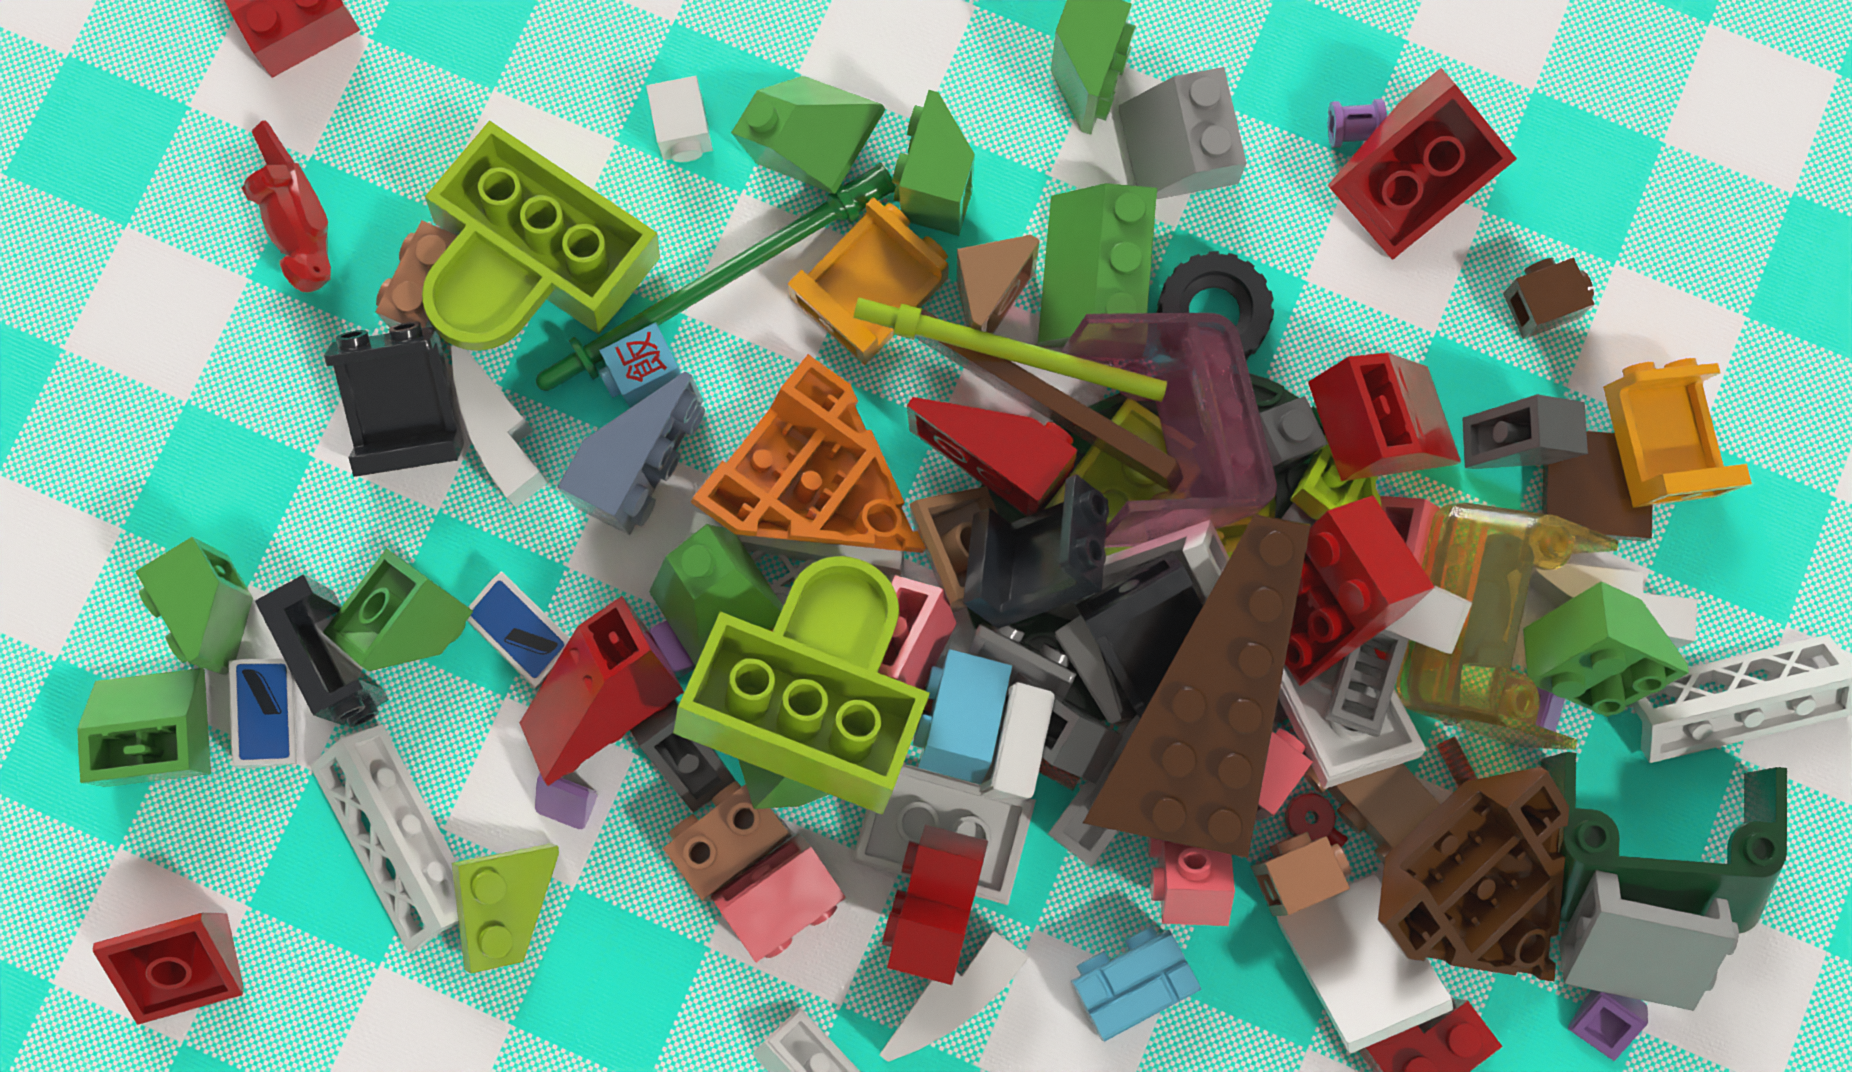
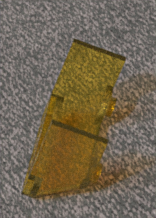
(1489, 560)

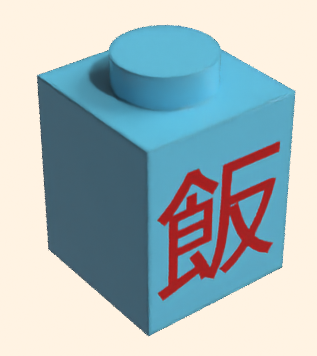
(638, 365)

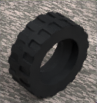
(1231, 275)

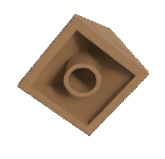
(993, 278)
(946, 533)

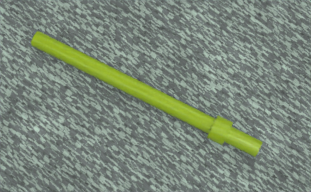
(909, 321)

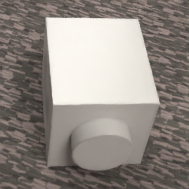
(679, 119)

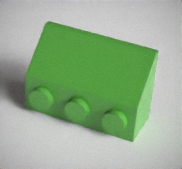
(1096, 257)

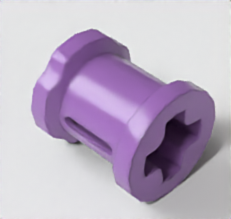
(1354, 121)

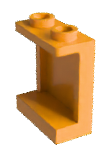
(874, 262)
(1669, 434)

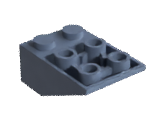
(630, 455)

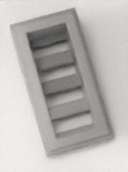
(1395, 648)
(1094, 670)

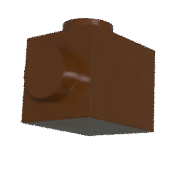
(1549, 296)

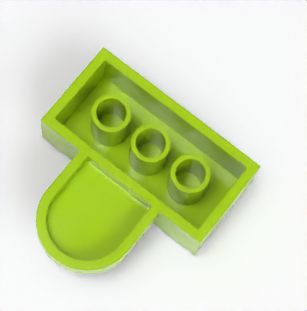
(526, 239)
(812, 688)

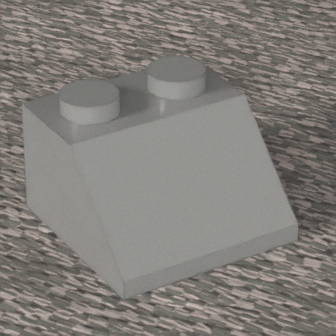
(1184, 135)

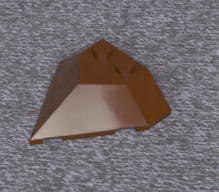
(1481, 877)

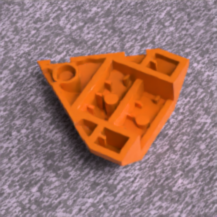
(810, 472)

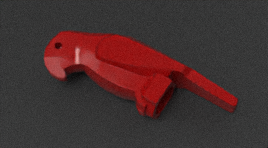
(290, 213)

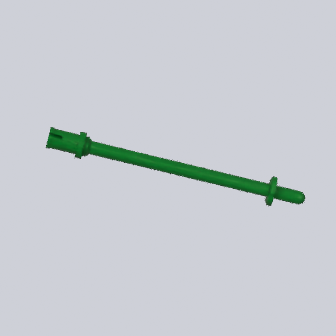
(842, 205)

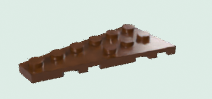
(1206, 734)

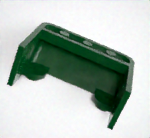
(1747, 880)

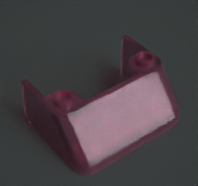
(1205, 417)

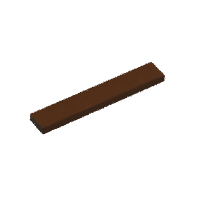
(1066, 412)

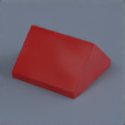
(173, 966)

